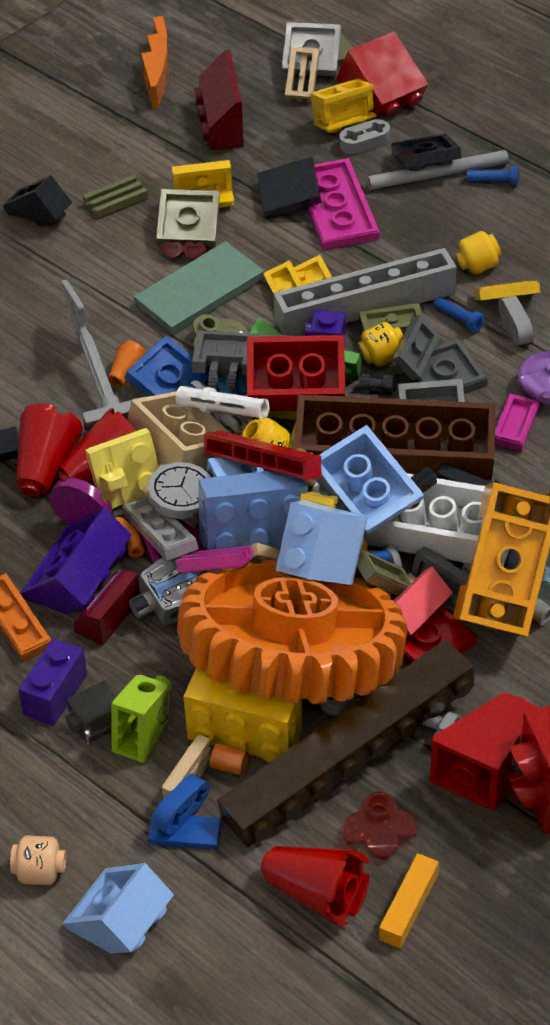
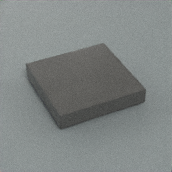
(454, 362)

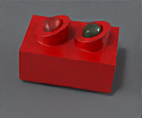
(532, 766)

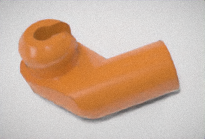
(134, 544)

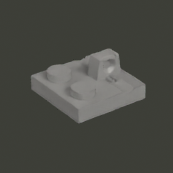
(313, 35)

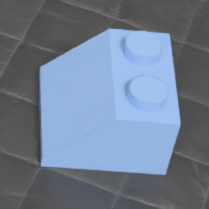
(321, 543)
(120, 908)

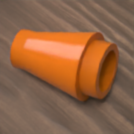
(125, 358)

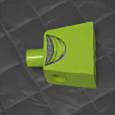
(140, 716)

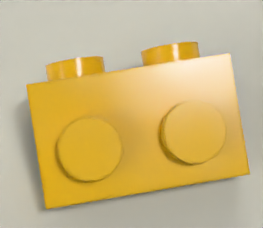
(206, 176)

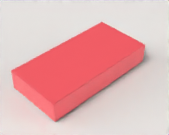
(422, 598)

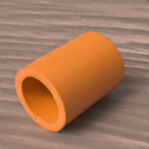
(228, 759)

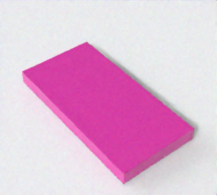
(344, 211)

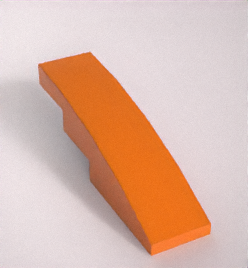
(156, 62)

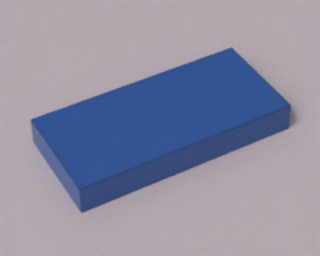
(196, 832)

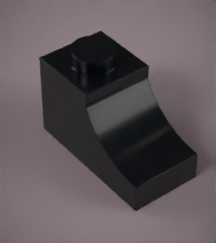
(40, 201)

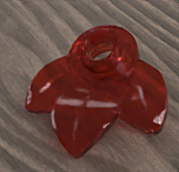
(379, 830)

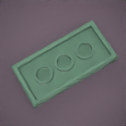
(199, 287)

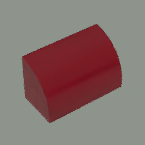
(108, 607)

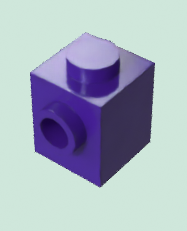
(326, 323)

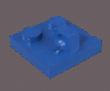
(164, 369)

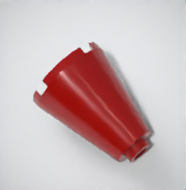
(109, 427)
(43, 445)
(320, 879)

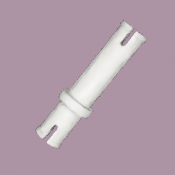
(200, 399)

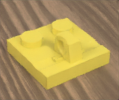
(123, 467)

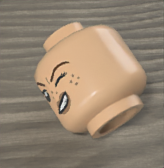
(37, 860)

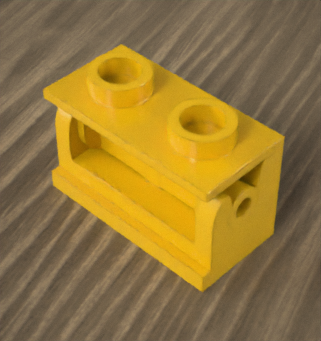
(342, 105)

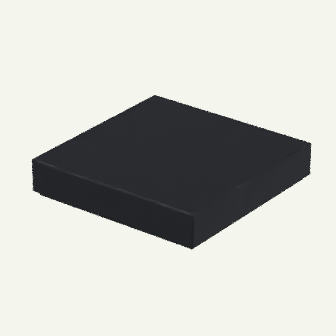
(289, 188)

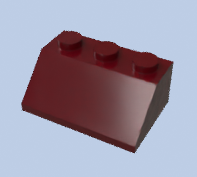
(220, 104)

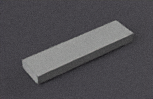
(159, 530)

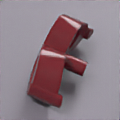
(191, 250)

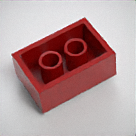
(293, 366)

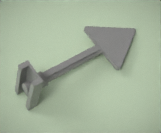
(87, 345)

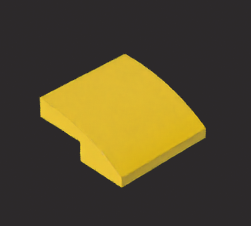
(287, 276)

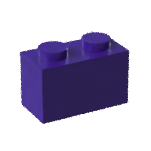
(53, 681)

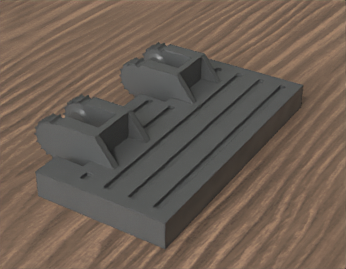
(224, 354)

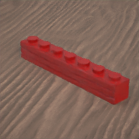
(263, 455)

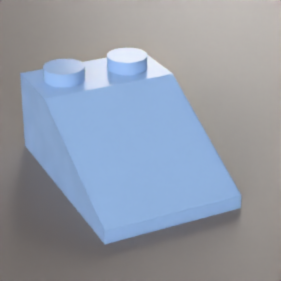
(367, 479)

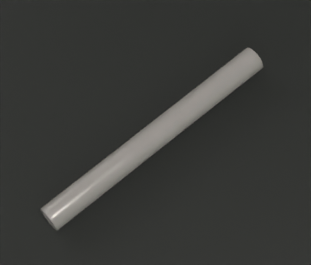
(434, 171)

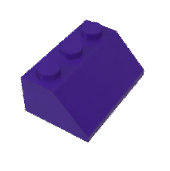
(77, 562)

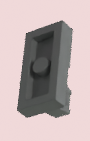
(415, 348)
(449, 573)

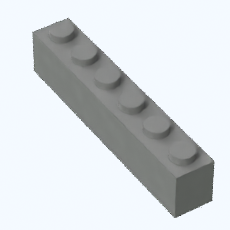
(381, 286)

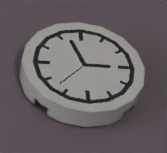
(176, 489)

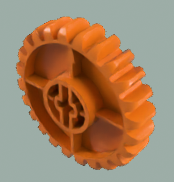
(291, 633)

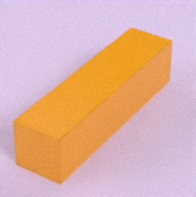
(408, 901)

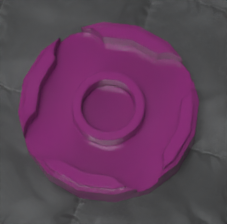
(76, 499)

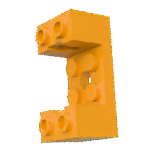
(494, 594)

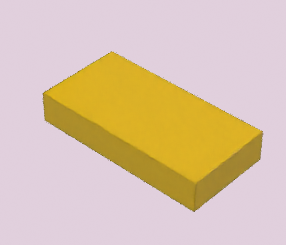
(506, 290)

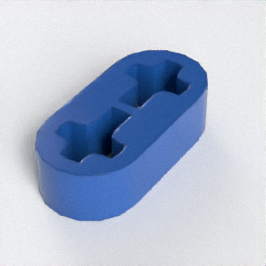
(180, 804)

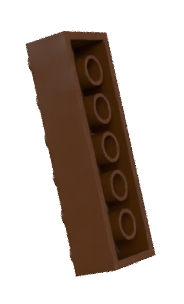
(411, 430)

